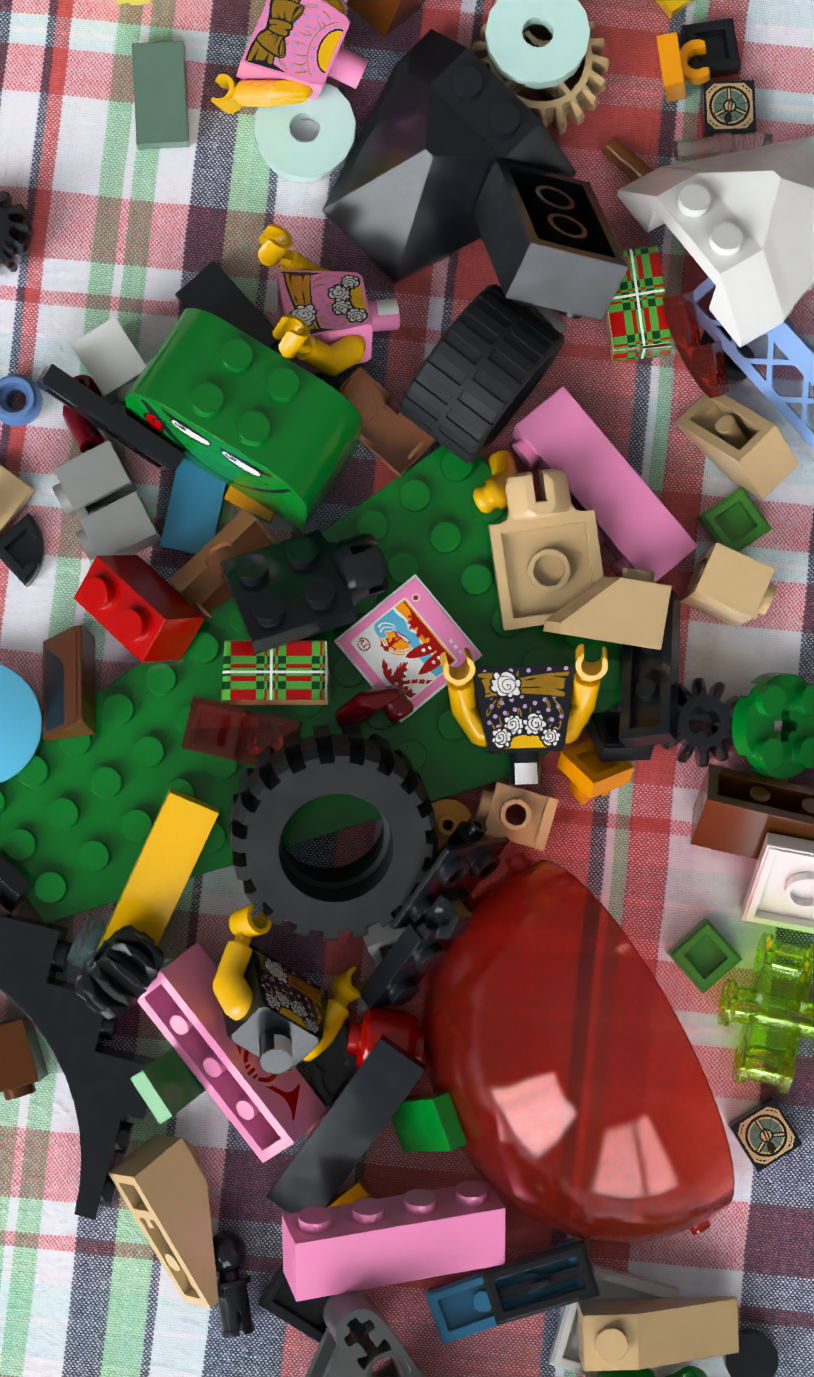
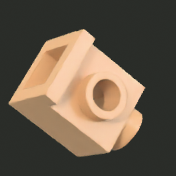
(538, 815)

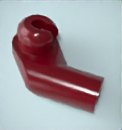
(84, 432)
(369, 702)

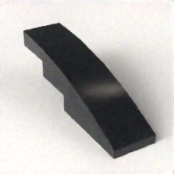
(347, 1127)

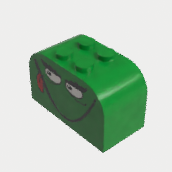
(246, 415)

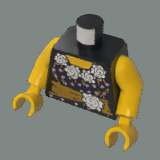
(524, 707)
(271, 1005)

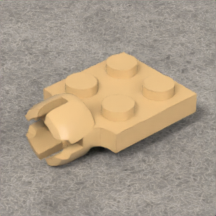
(542, 550)

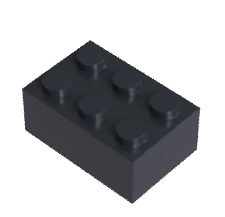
(549, 240)

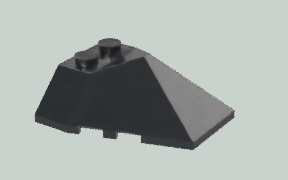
(428, 155)

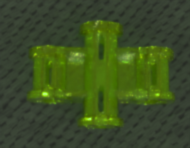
(770, 1032)

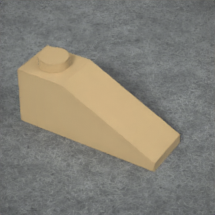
(173, 1211)
(655, 1331)

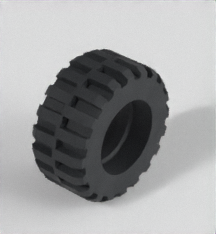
(344, 895)

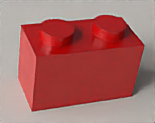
(139, 608)

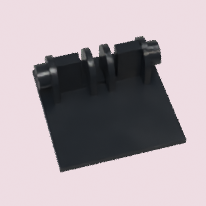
(458, 869)

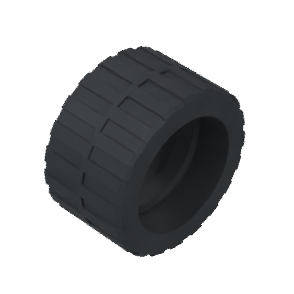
(480, 373)

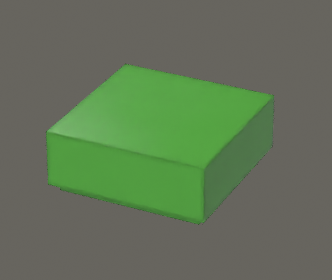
(734, 521)
(704, 955)

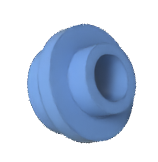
(22, 384)

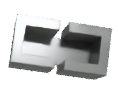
(92, 489)

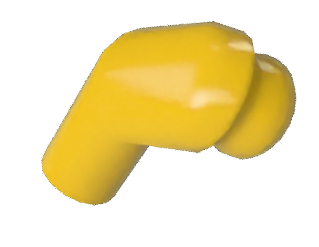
(493, 494)

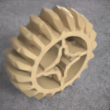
(560, 101)

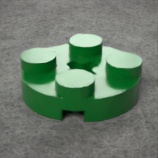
(753, 722)

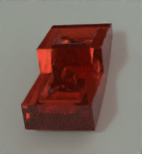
(702, 360)
(234, 731)

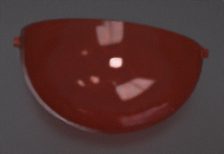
(572, 1066)

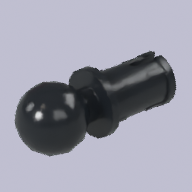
(232, 1287)

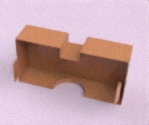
(385, 433)
(202, 577)

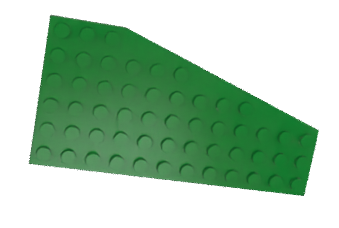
(90, 800)

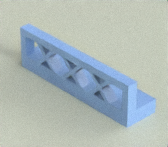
(790, 342)

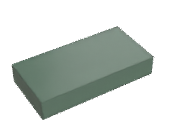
(160, 95)

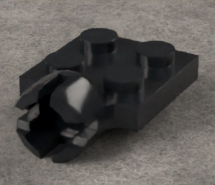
(303, 586)

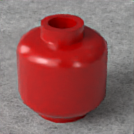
(392, 1023)

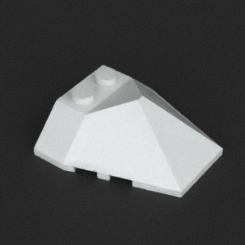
(743, 223)

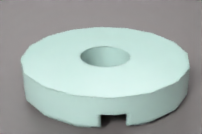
(534, 65)
(309, 159)

